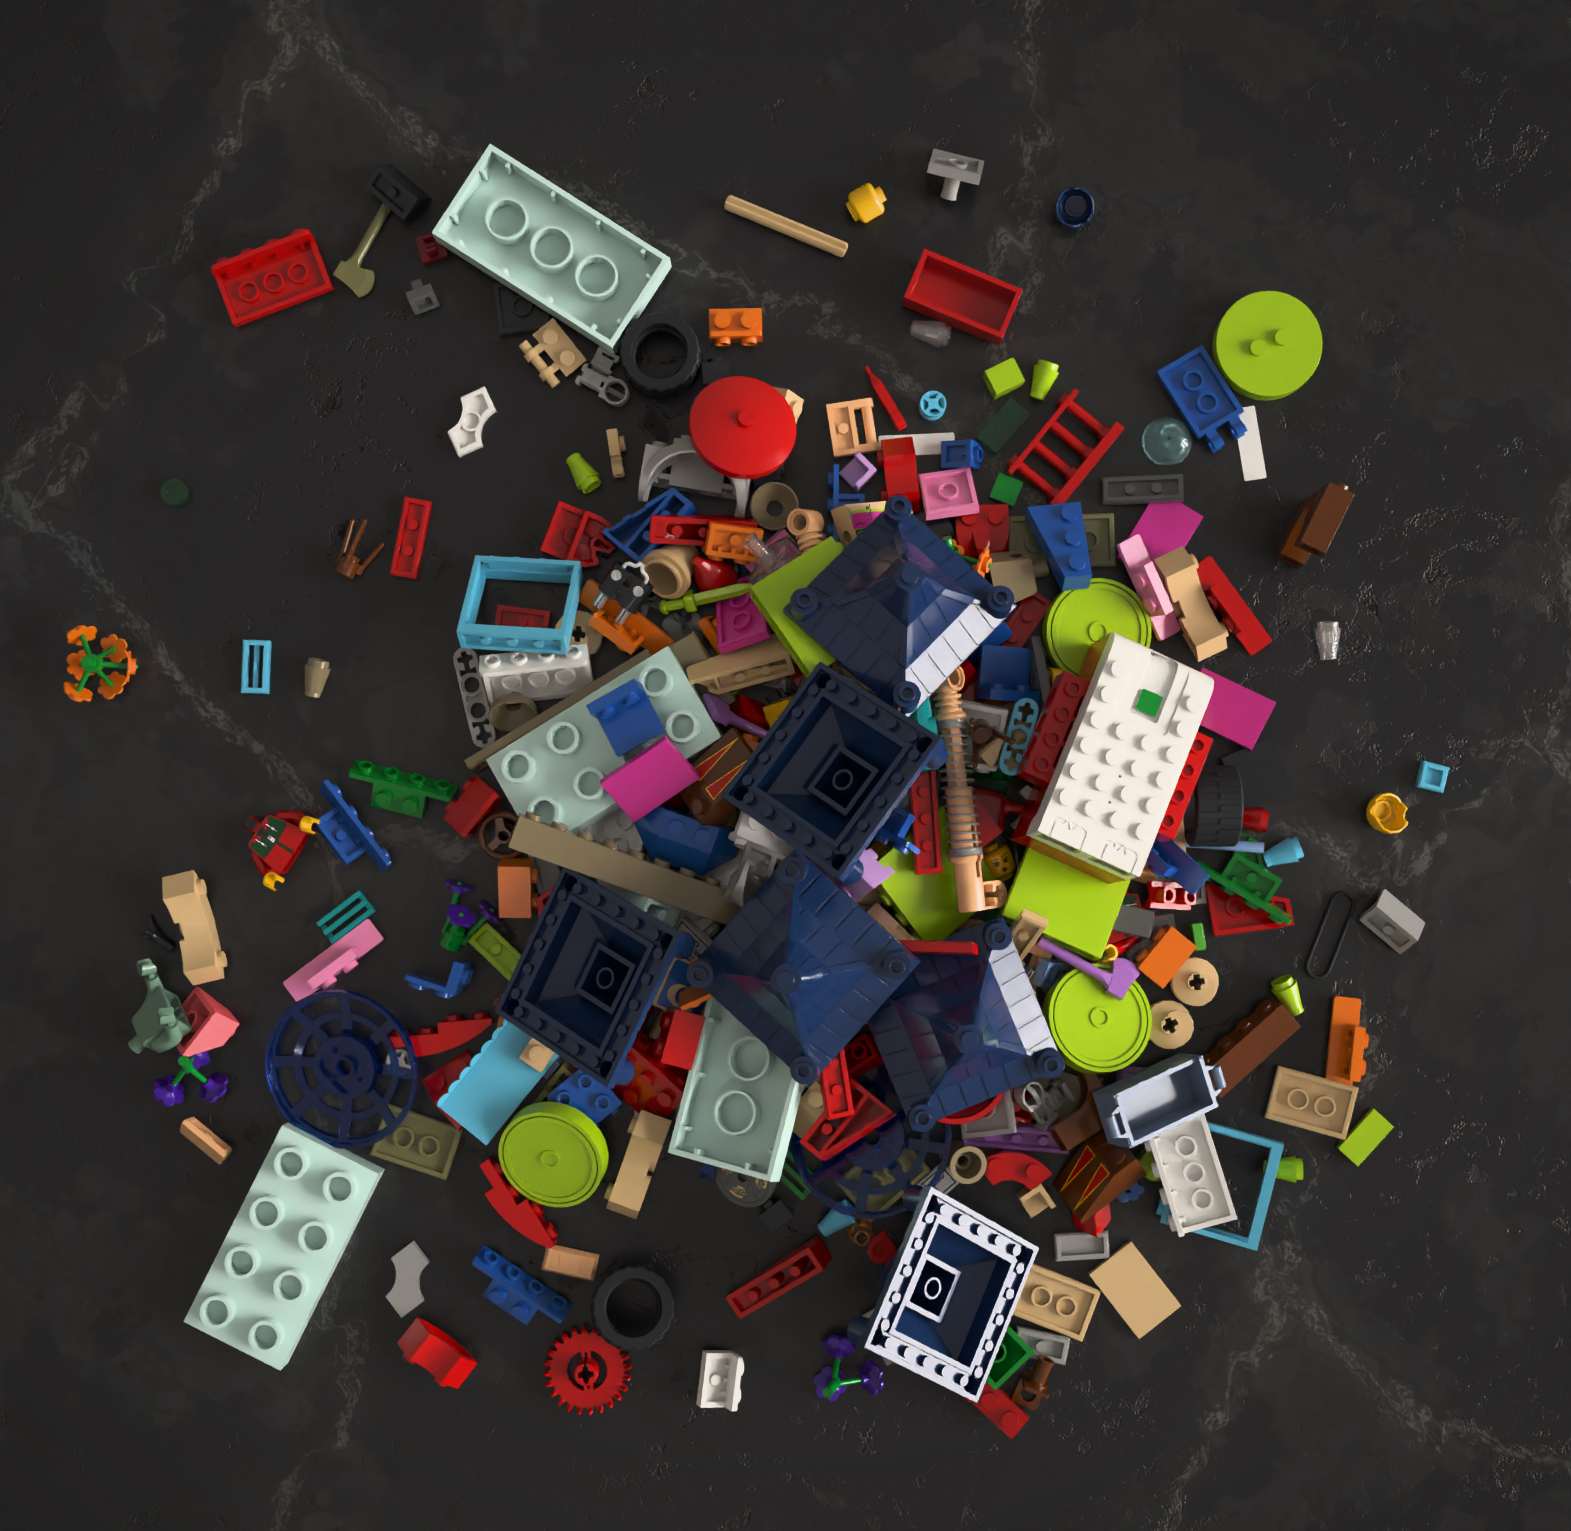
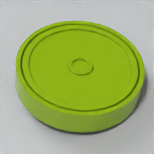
(1267, 345)
(1086, 615)
(1094, 1028)
(553, 1154)

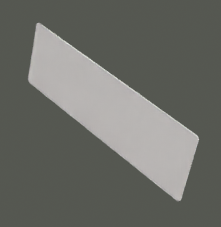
(1250, 447)

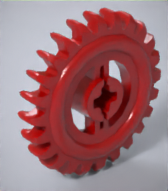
(587, 1396)

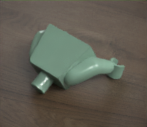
(161, 1019)

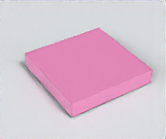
(948, 493)

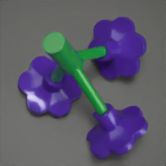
(171, 1090)
(830, 1380)

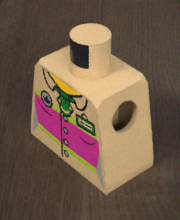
(854, 518)

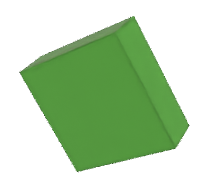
(1196, 935)

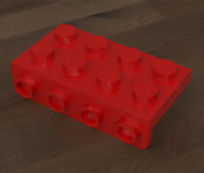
(271, 277)
(655, 1085)

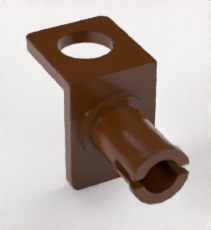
(1034, 1383)

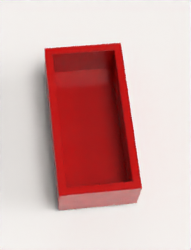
(961, 297)

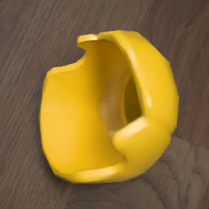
(1386, 813)

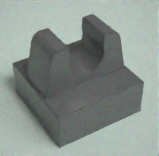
(422, 297)

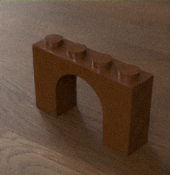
(1315, 524)
(1084, 1119)

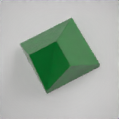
(1009, 1358)

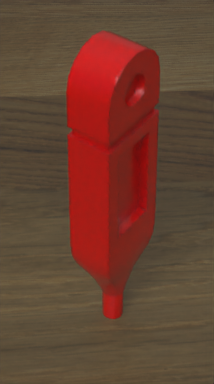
(886, 401)

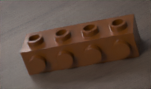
(1251, 1042)

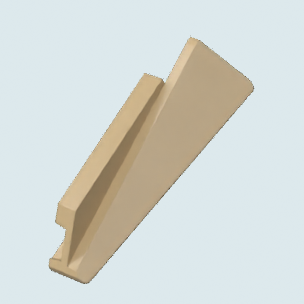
(743, 667)

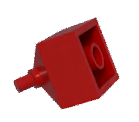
(991, 812)

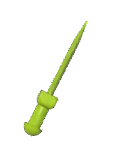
(691, 601)

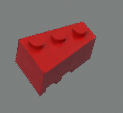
(832, 1136)

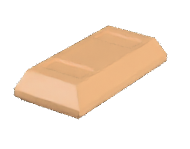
(571, 1262)

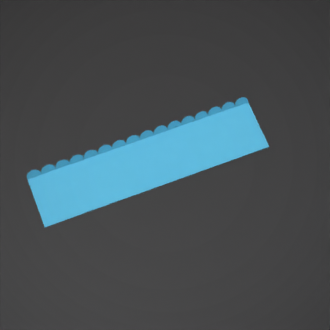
(493, 1084)

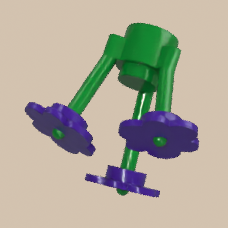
(458, 916)

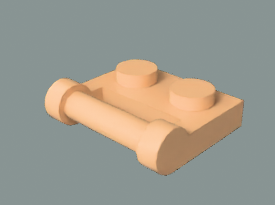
(844, 429)

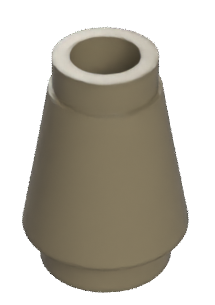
(316, 675)

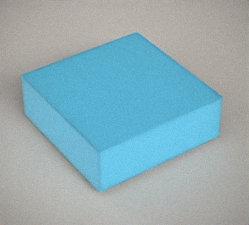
(1432, 777)

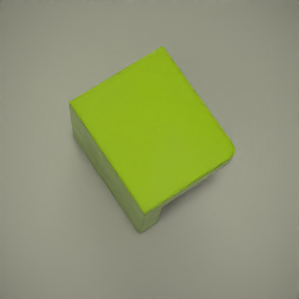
(1003, 378)

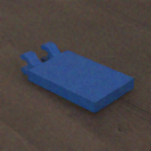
(1202, 397)

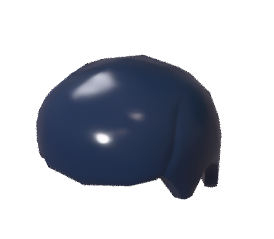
(1074, 207)

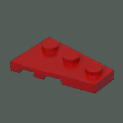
(1232, 916)

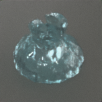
(1160, 448)

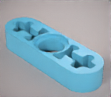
(1029, 718)

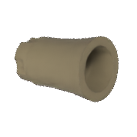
(966, 1163)

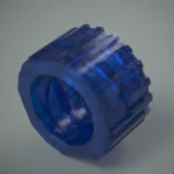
(707, 1171)

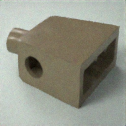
(1016, 572)

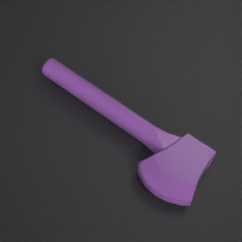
(721, 713)
(1116, 981)

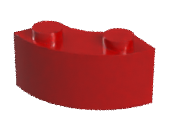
(899, 470)
(1016, 1166)
(436, 1353)

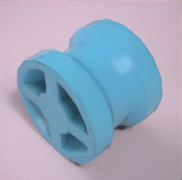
(935, 401)

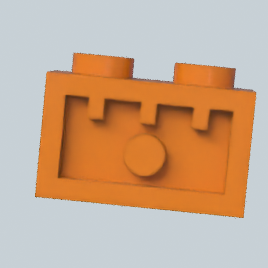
(735, 325)
(726, 541)

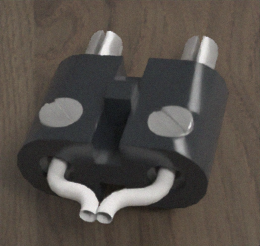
(625, 588)

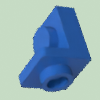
(961, 454)

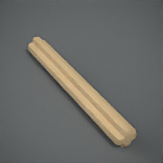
(786, 226)

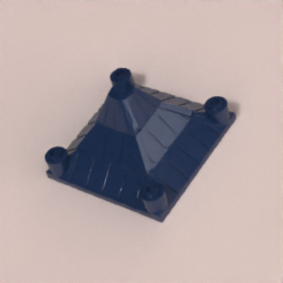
(900, 608)
(833, 771)
(802, 967)
(591, 976)
(964, 1028)
(946, 1293)

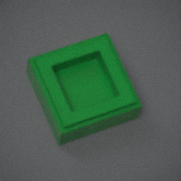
(1006, 489)

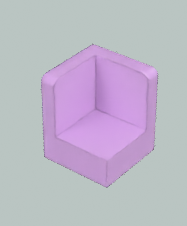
(858, 472)

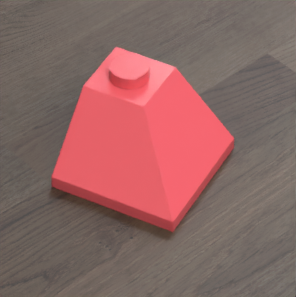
(210, 1023)

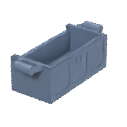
(1157, 1099)

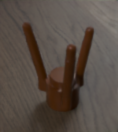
(348, 563)
(981, 733)

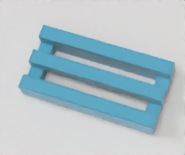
(256, 668)

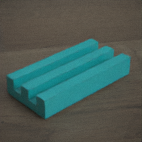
(328, 930)

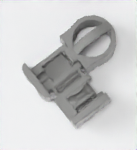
(602, 373)
(1043, 1103)

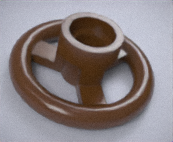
(501, 825)

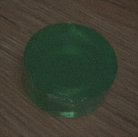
(175, 492)

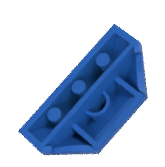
(683, 841)

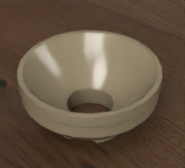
(770, 493)
(507, 717)

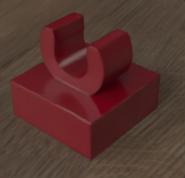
(430, 249)

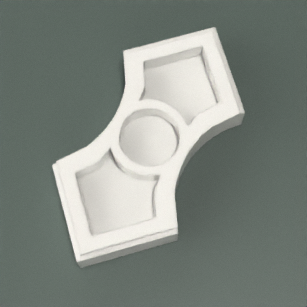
(475, 412)

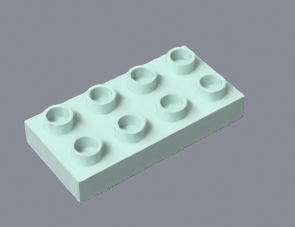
(551, 248)
(563, 760)
(736, 1101)
(284, 1246)

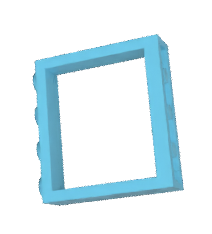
(513, 637)
(1264, 1195)

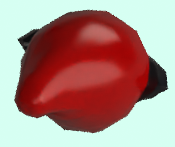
(714, 574)

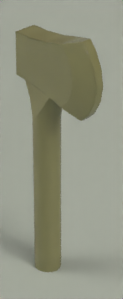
(349, 272)

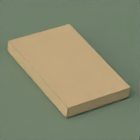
(1311, 1102)
(1134, 1289)
(1057, 1302)

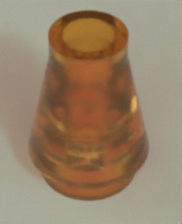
(860, 1226)

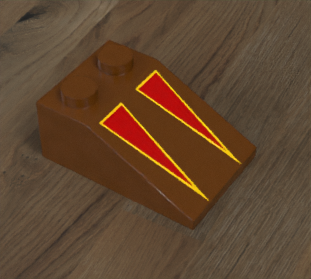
(716, 771)
(1097, 1176)

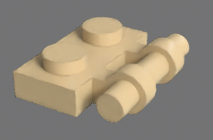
(559, 347)

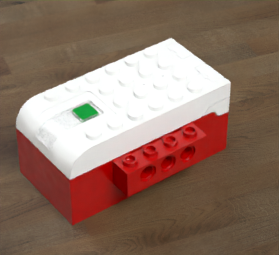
(1114, 759)

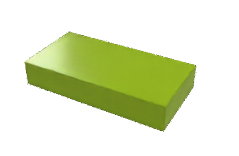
(1365, 1137)

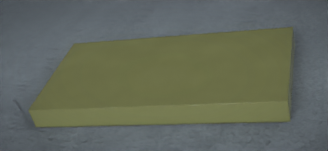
(1099, 537)

